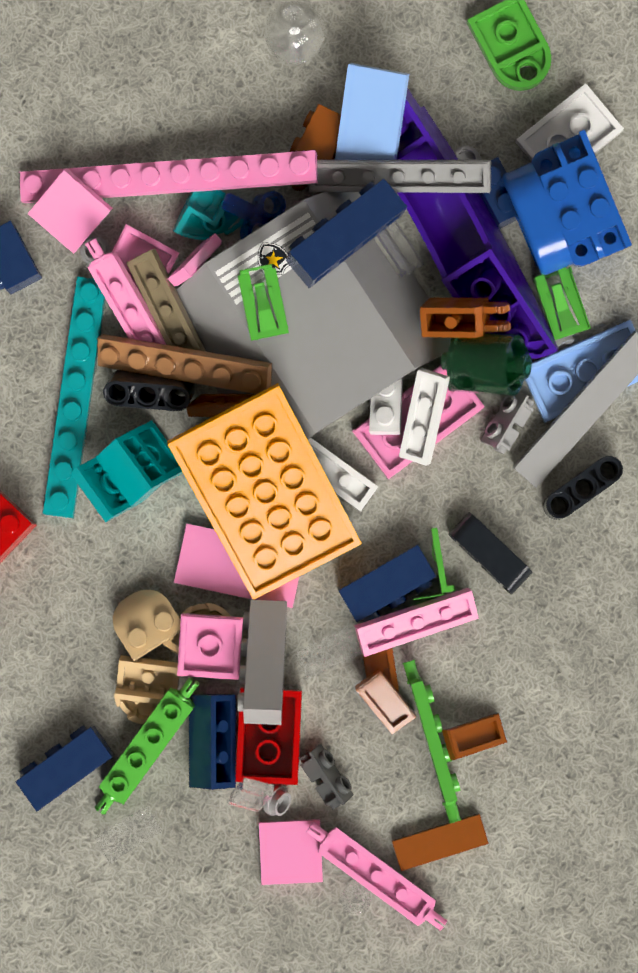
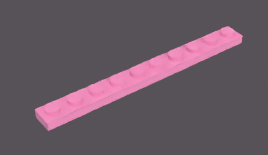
(182, 175)

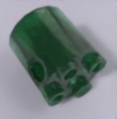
(487, 364)

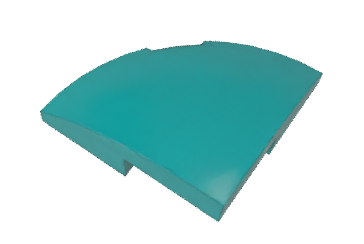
(204, 216)

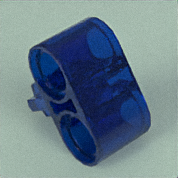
(253, 212)

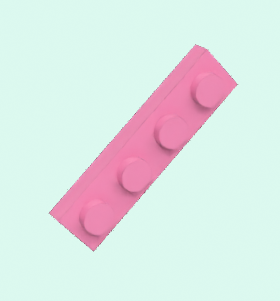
(416, 622)

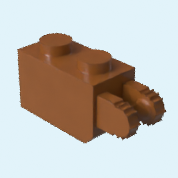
(320, 135)
(461, 317)

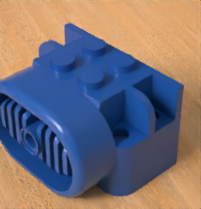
(566, 207)

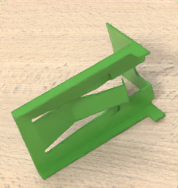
(566, 319)
(266, 320)
(441, 573)

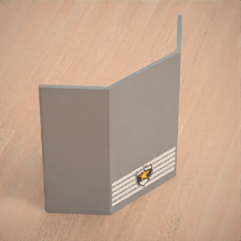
(345, 332)

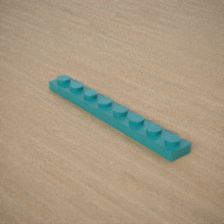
(74, 398)

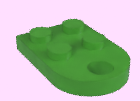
(511, 41)

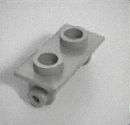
(500, 432)

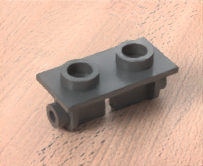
(335, 787)

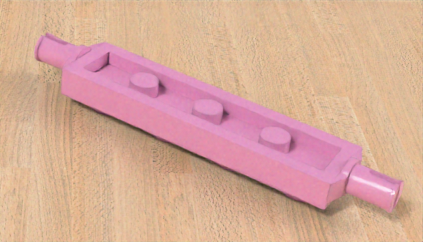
(122, 295)
(376, 876)

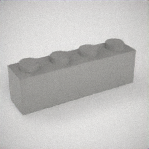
(264, 662)

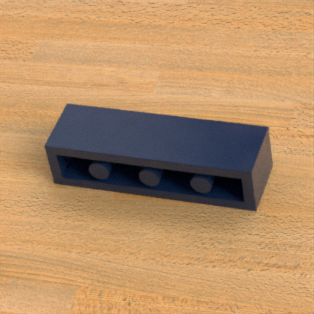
(346, 232)

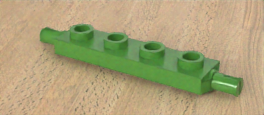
(147, 745)
(439, 753)

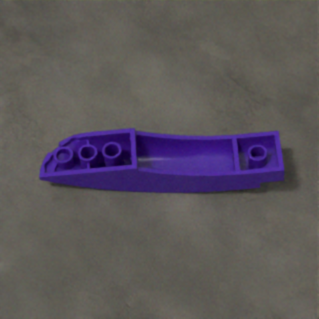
(467, 240)

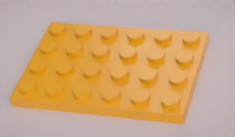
(264, 491)

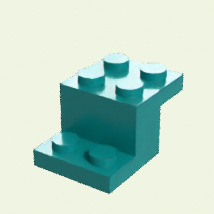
(127, 471)

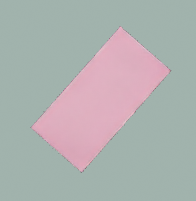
(386, 448)
(207, 566)

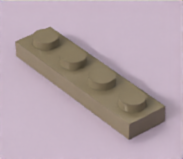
(164, 301)

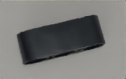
(137, 397)
(595, 480)
(490, 553)

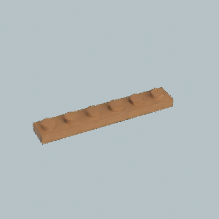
(184, 364)

